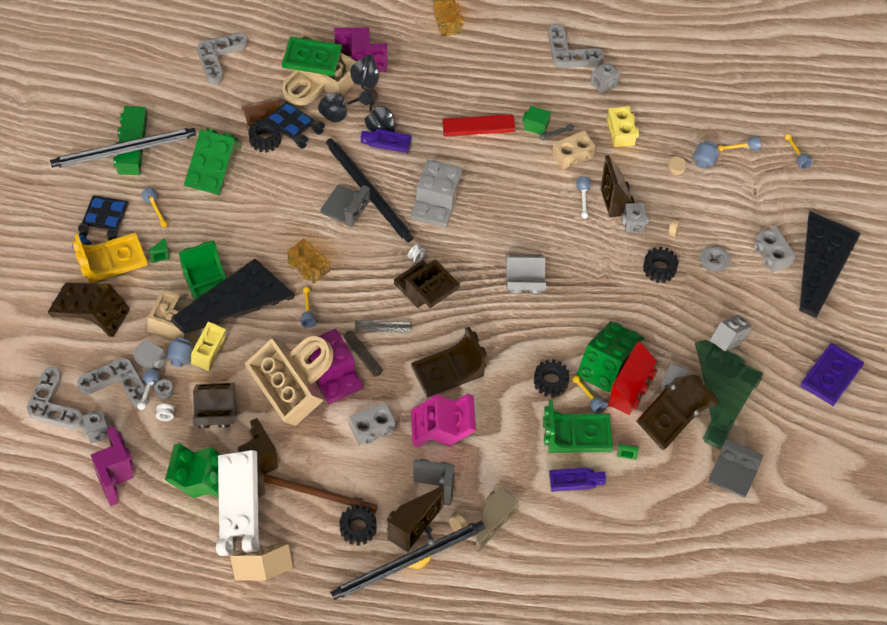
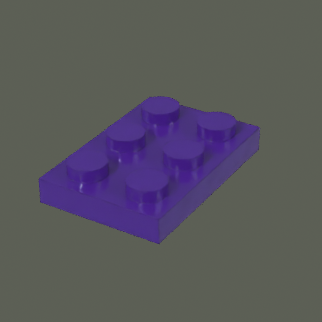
(832, 374)

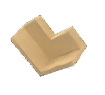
(160, 316)
(263, 563)

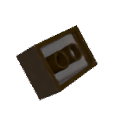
(614, 189)
(413, 518)

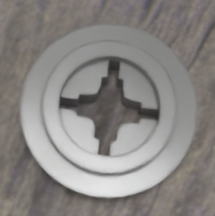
(716, 253)

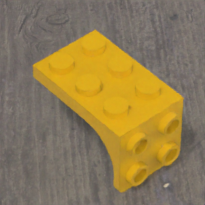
(109, 257)

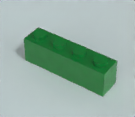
(133, 127)

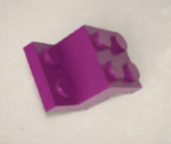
(356, 43)
(341, 377)
(113, 465)

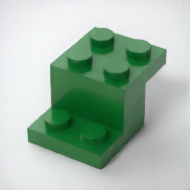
(194, 471)

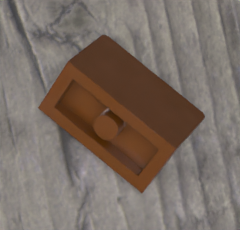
(260, 110)

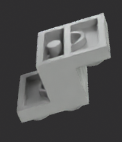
(436, 193)
(525, 273)

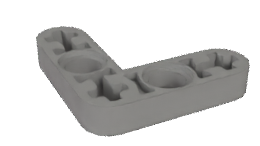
(214, 51)
(564, 53)
(121, 376)
(48, 407)

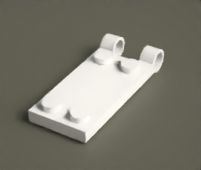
(238, 502)

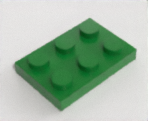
(312, 56)

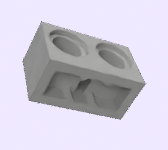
(772, 245)
(731, 332)
(370, 420)

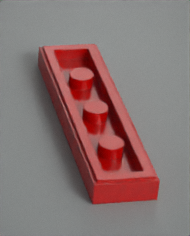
(478, 125)

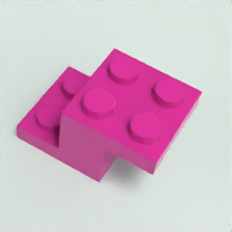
(443, 420)

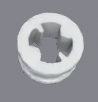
(416, 253)
(165, 412)

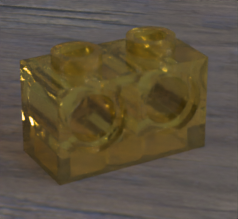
(448, 17)
(311, 265)

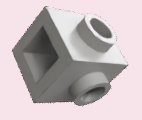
(605, 77)
(635, 217)
(95, 426)

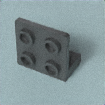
(346, 204)
(736, 468)
(435, 474)

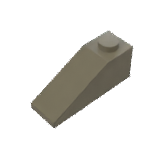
(498, 510)

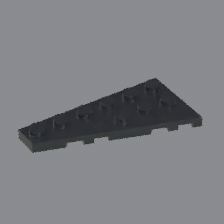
(825, 255)
(235, 296)

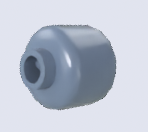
(706, 154)
(179, 352)

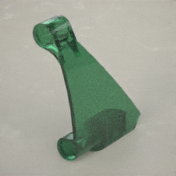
(730, 382)

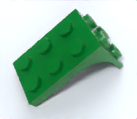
(210, 161)
(201, 268)
(607, 355)
(576, 432)

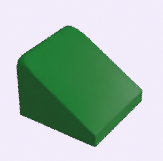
(159, 252)
(627, 451)

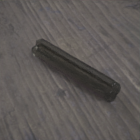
(383, 326)
(363, 353)

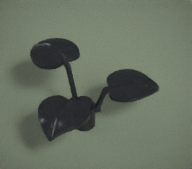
(365, 74)

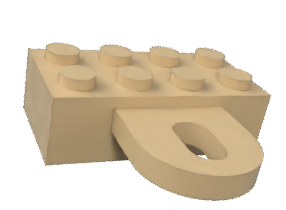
(315, 82)
(289, 377)

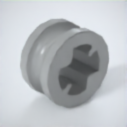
(160, 385)

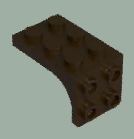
(91, 302)
(452, 366)
(675, 409)

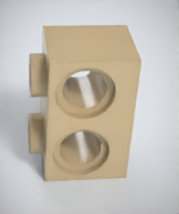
(573, 150)

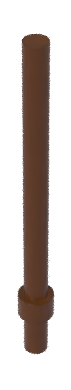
(319, 492)

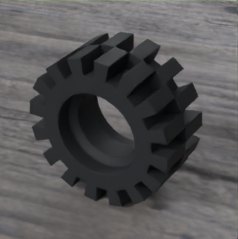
(264, 143)
(660, 273)
(551, 368)
(358, 514)

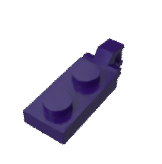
(387, 140)
(575, 479)

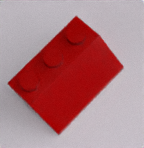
(633, 380)

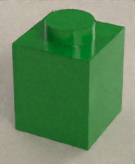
(536, 120)

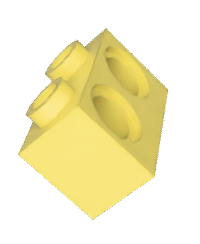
(622, 127)
(208, 346)

